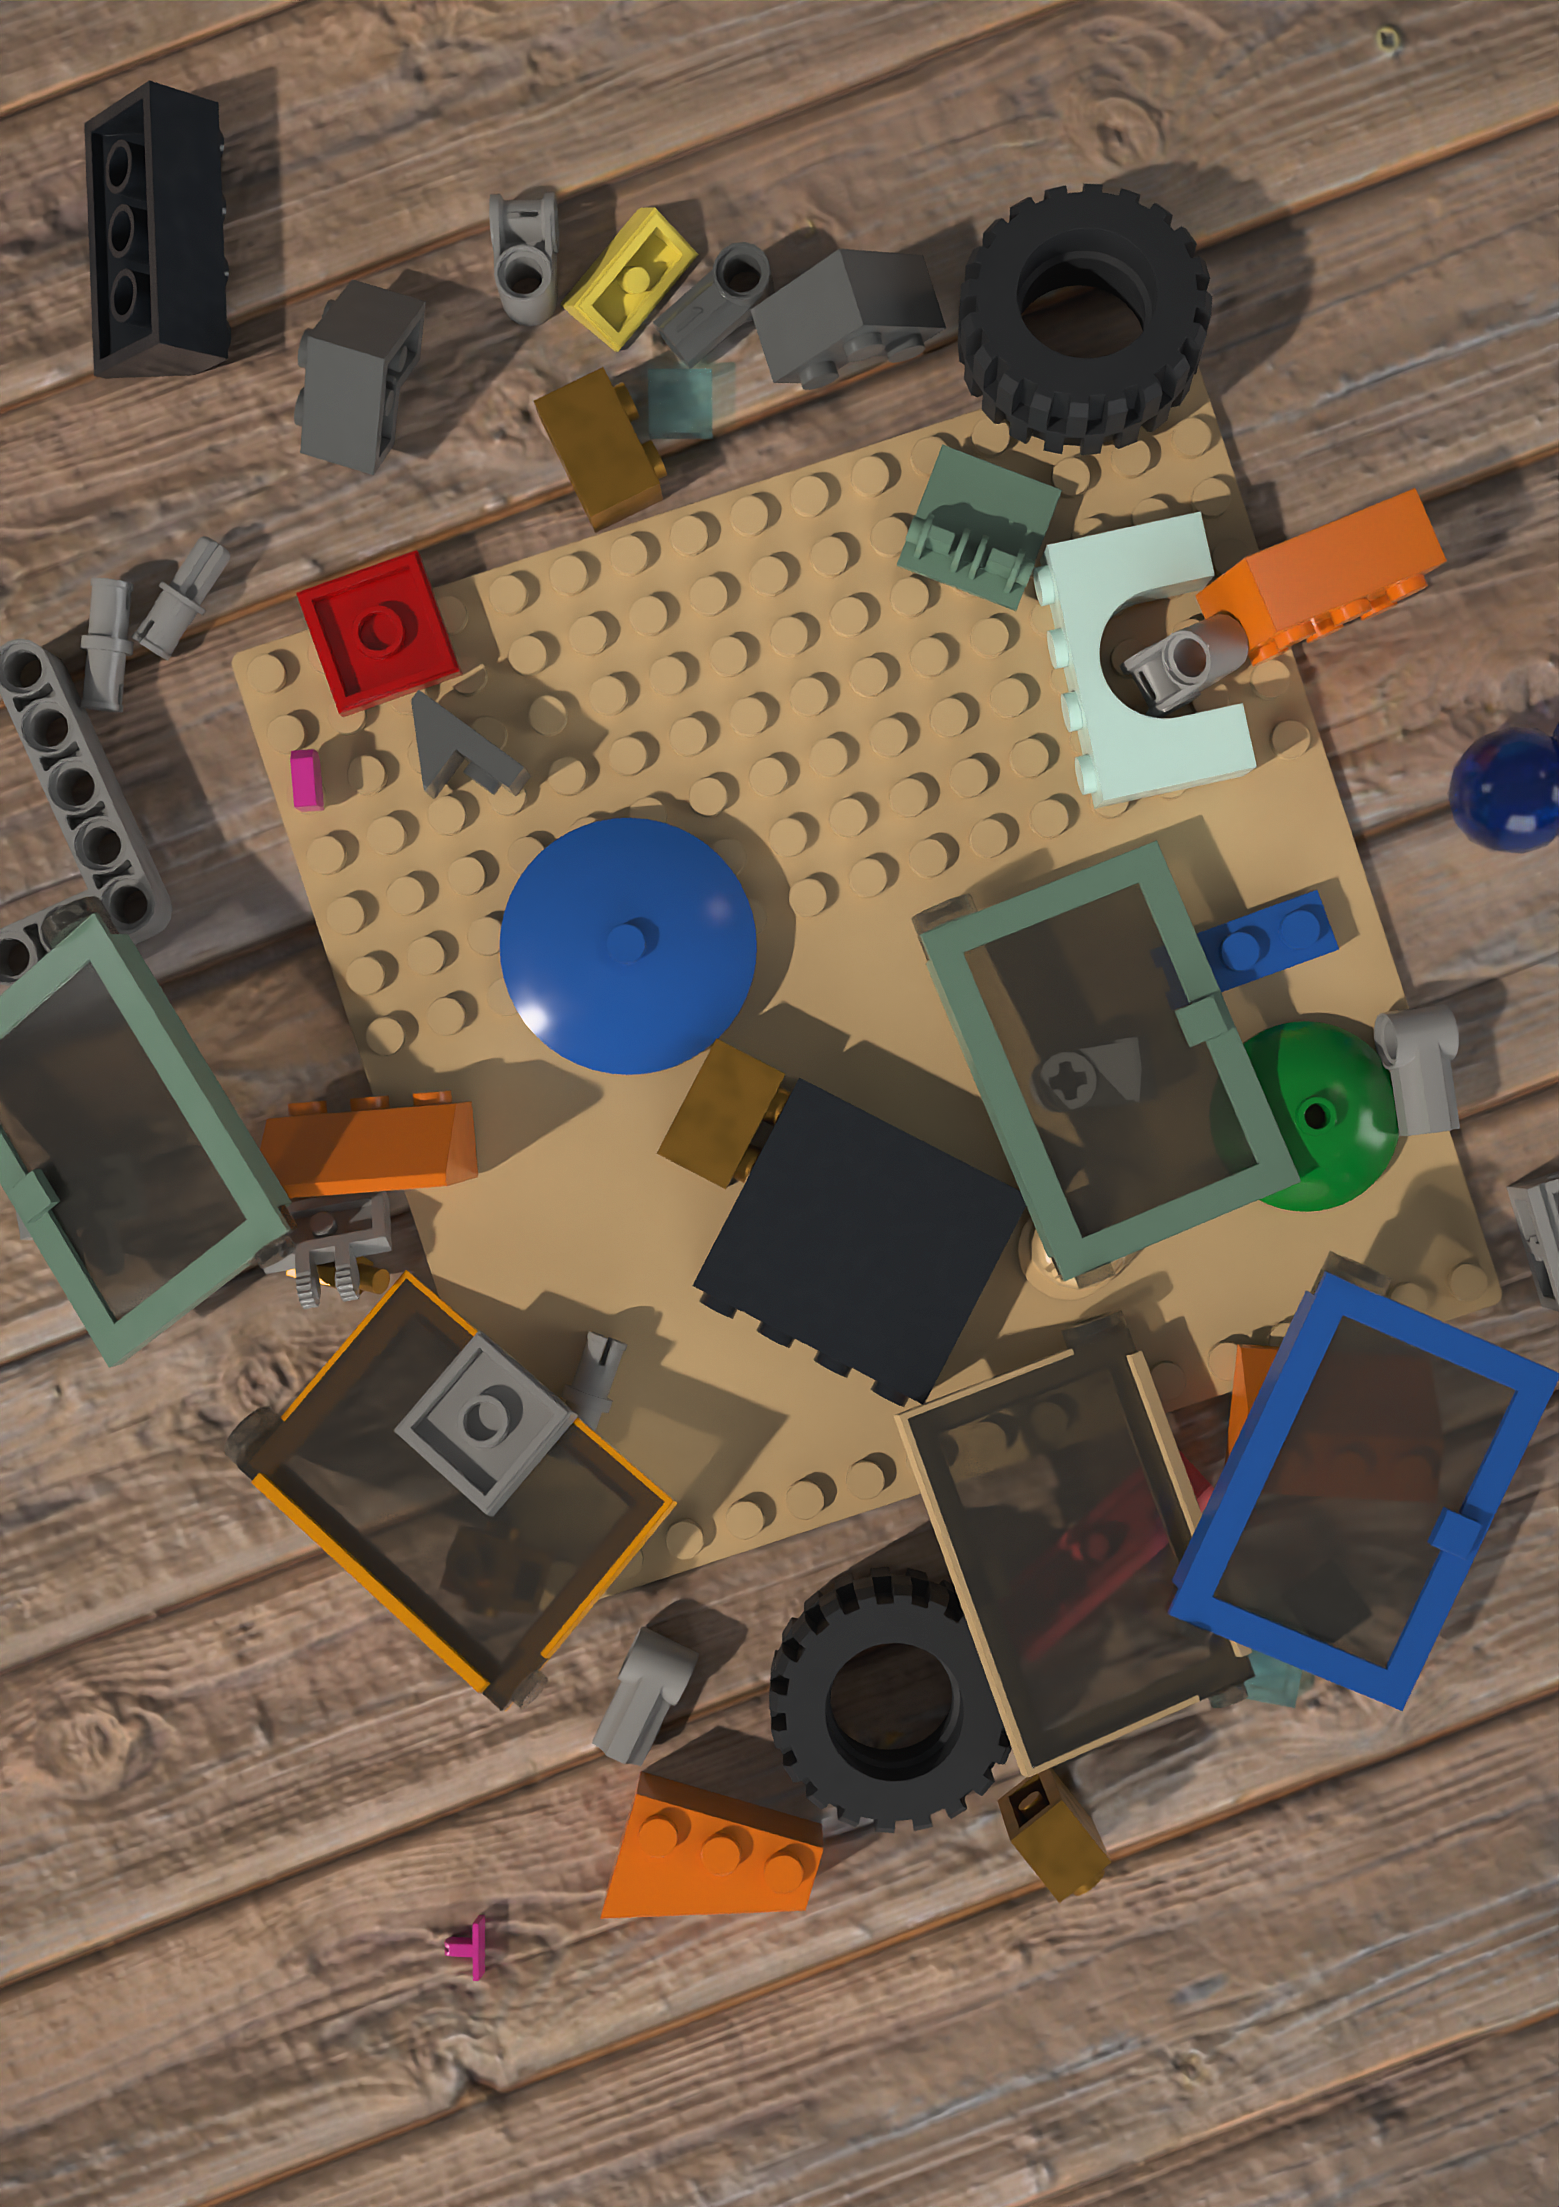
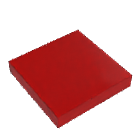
(379, 633)

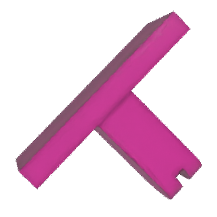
(470, 1947)

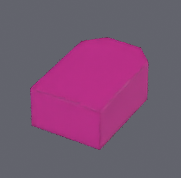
(306, 780)

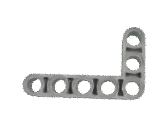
(82, 825)

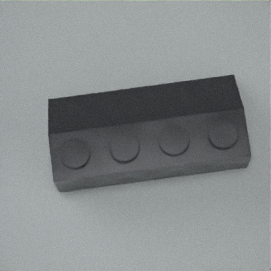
(156, 235)

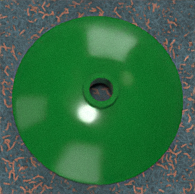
(1345, 1077)

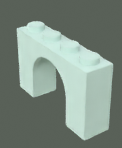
(1124, 750)

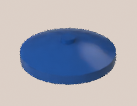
(628, 946)

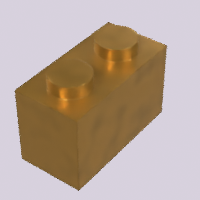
(600, 449)
(723, 1114)
(1054, 1835)

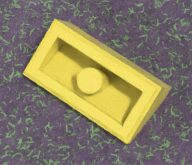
(629, 277)

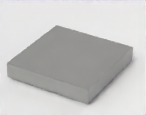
(486, 1423)

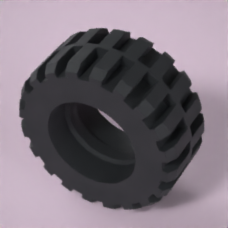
(1098, 244)
(870, 1780)

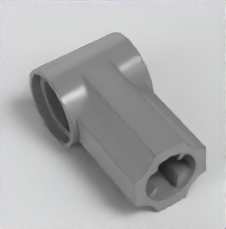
(1419, 1053)
(650, 1682)

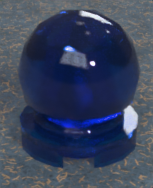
(1508, 790)

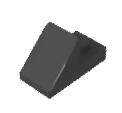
(447, 741)

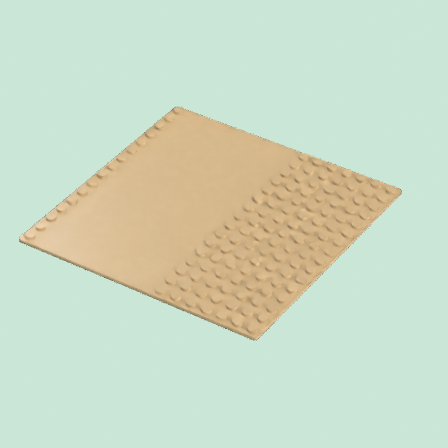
(852, 764)

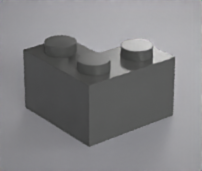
(847, 312)
(355, 374)

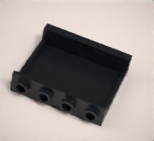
(859, 1244)

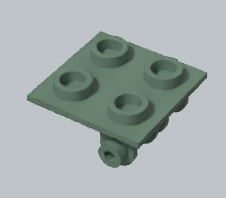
(979, 527)

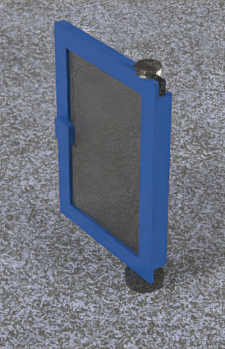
(1359, 1487)

